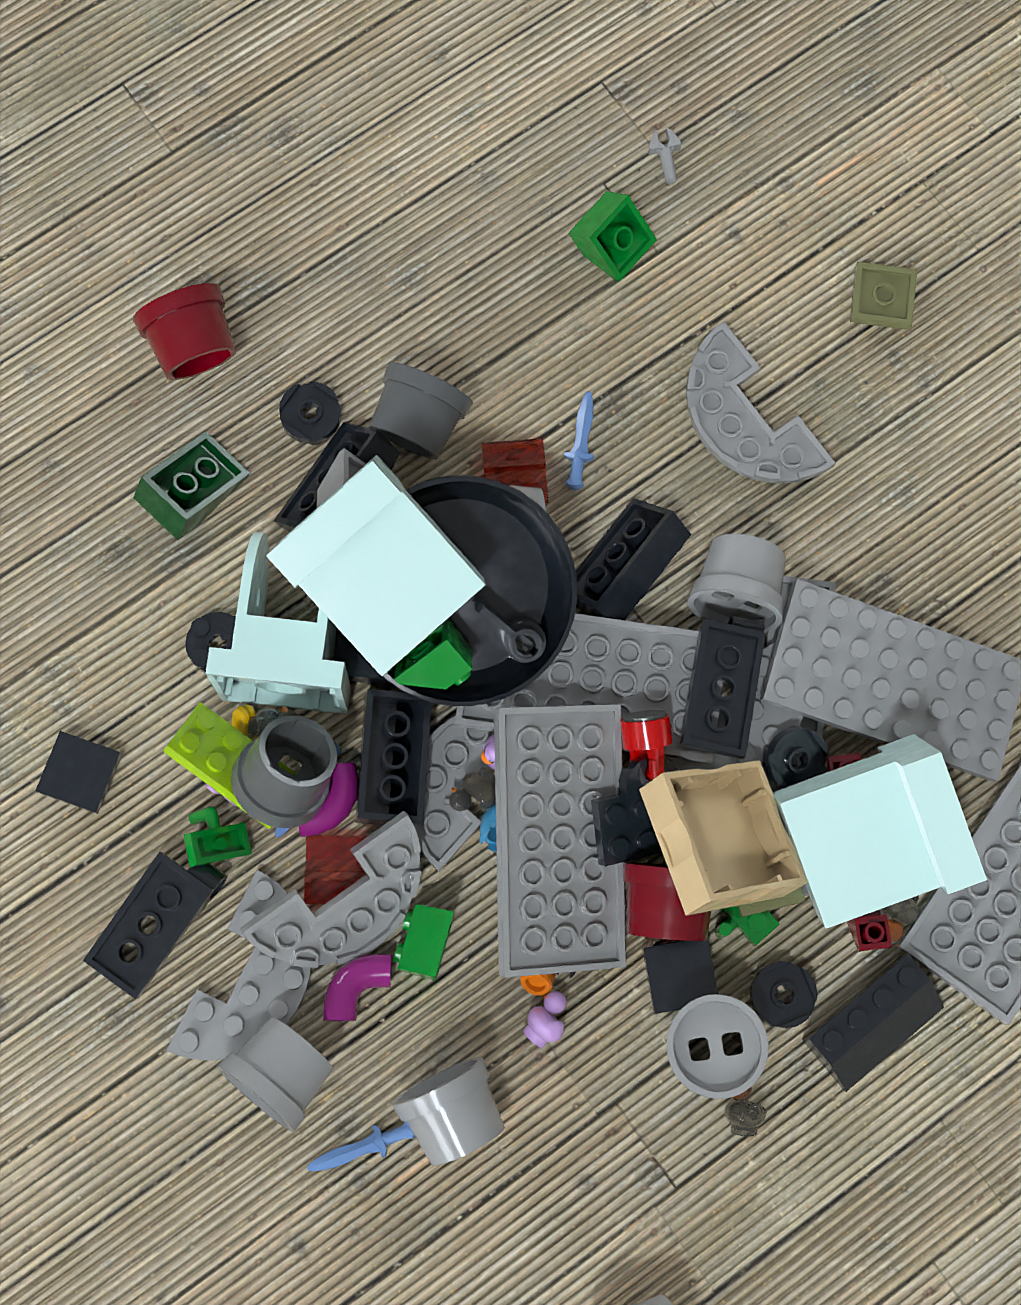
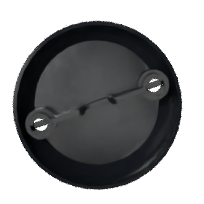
(525, 590)

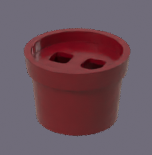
(187, 330)
(656, 907)

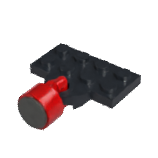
(622, 819)

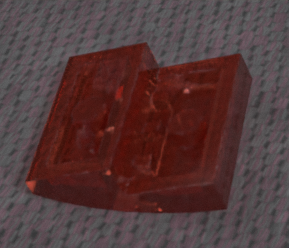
(516, 463)
(330, 867)

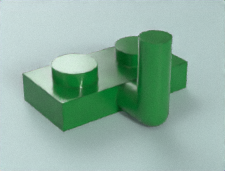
(216, 842)
(753, 927)

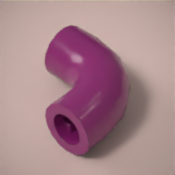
(338, 803)
(351, 981)

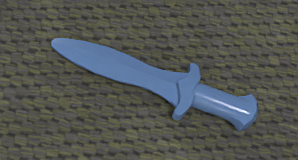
(579, 452)
(374, 1143)

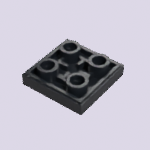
(78, 772)
(679, 974)

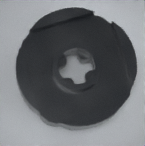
(306, 396)
(204, 631)
(782, 749)
(800, 1003)

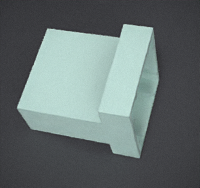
(377, 566)
(879, 831)

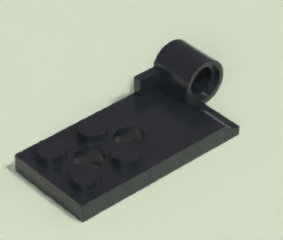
(730, 655)
(174, 900)

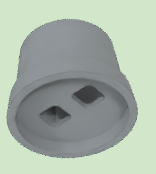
(740, 580)
(277, 1072)
(720, 1074)
(451, 1111)

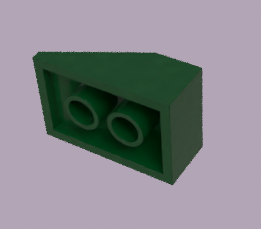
(189, 485)

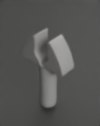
(665, 153)

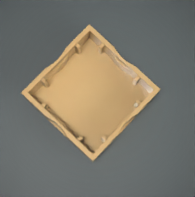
(722, 836)

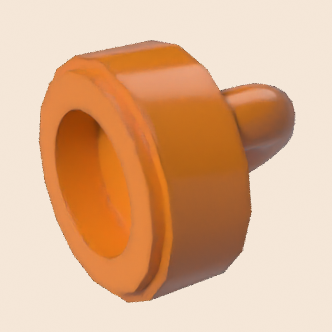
(538, 984)

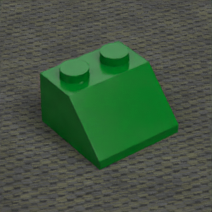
(613, 234)
(437, 660)
(425, 941)

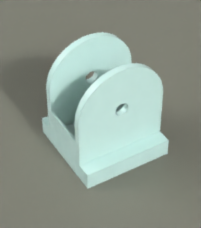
(277, 658)

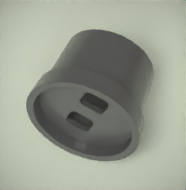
(418, 410)
(275, 794)

